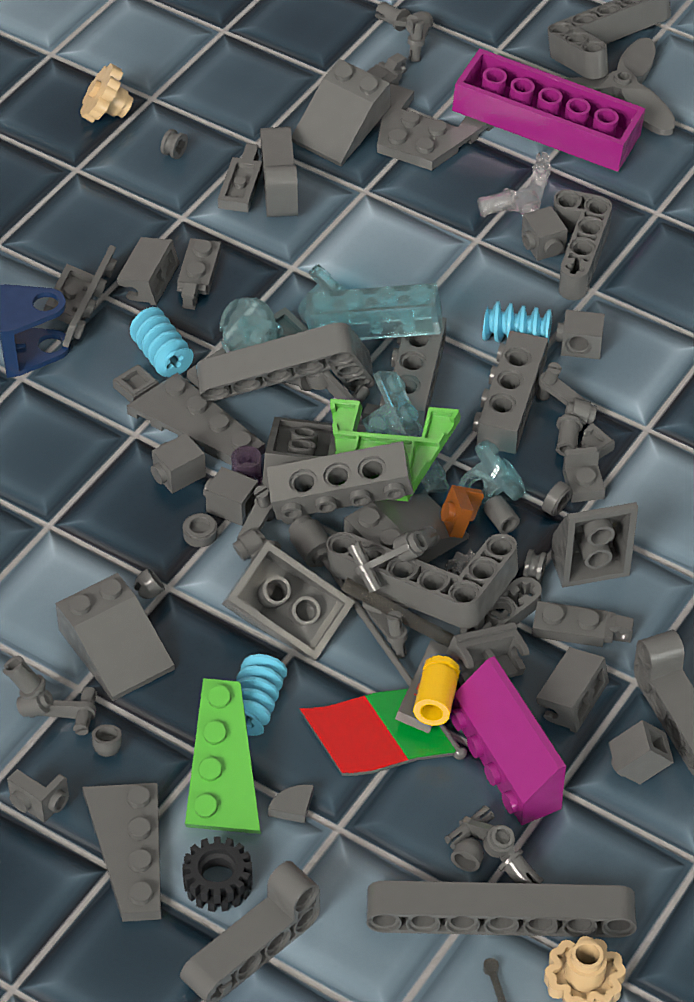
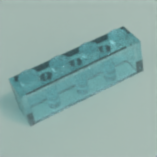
(379, 310)

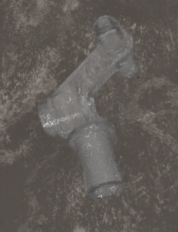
(525, 199)

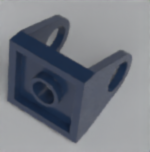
(18, 337)

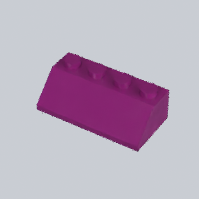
(509, 743)

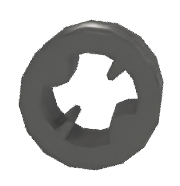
(174, 144)
(535, 565)

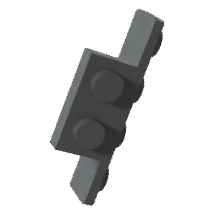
(79, 290)

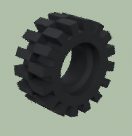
(217, 892)

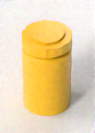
(436, 690)

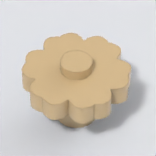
(106, 95)
(584, 972)

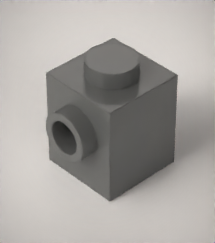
(544, 233)
(178, 463)
(230, 495)
(640, 752)

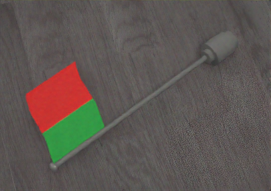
(363, 731)

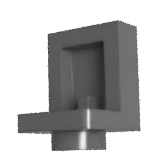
(35, 798)

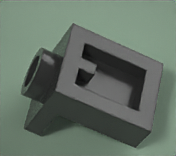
(583, 474)

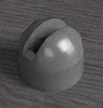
(148, 584)
(106, 740)
(468, 855)

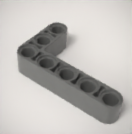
(583, 38)
(286, 359)
(429, 589)

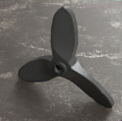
(627, 85)

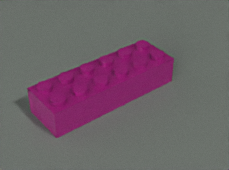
(548, 109)

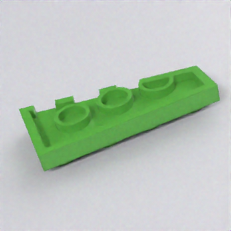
(222, 774)

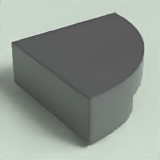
(596, 437)
(292, 803)

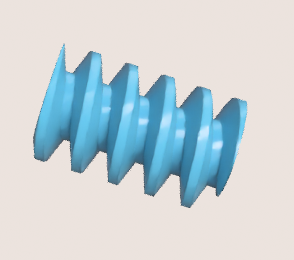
(503, 322)
(161, 342)
(260, 681)

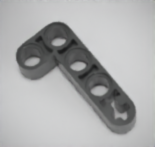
(279, 172)
(589, 221)
(668, 689)
(256, 936)

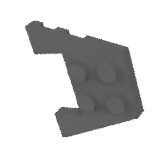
(419, 138)

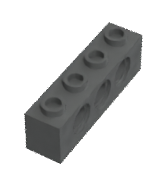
(418, 366)
(511, 390)
(324, 472)

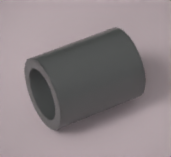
(501, 514)

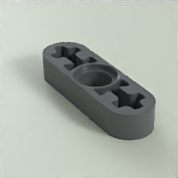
(508, 601)

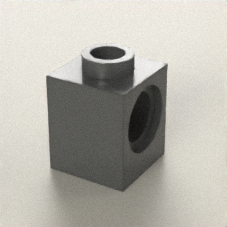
(581, 334)

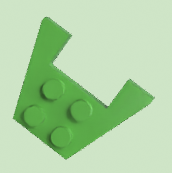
(420, 450)

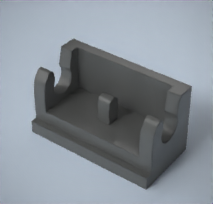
(149, 269)
(475, 647)
(574, 688)

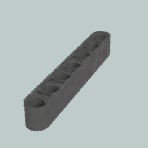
(501, 909)

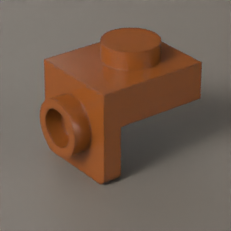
(460, 509)

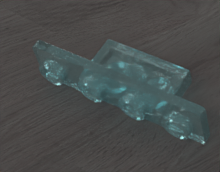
(401, 418)

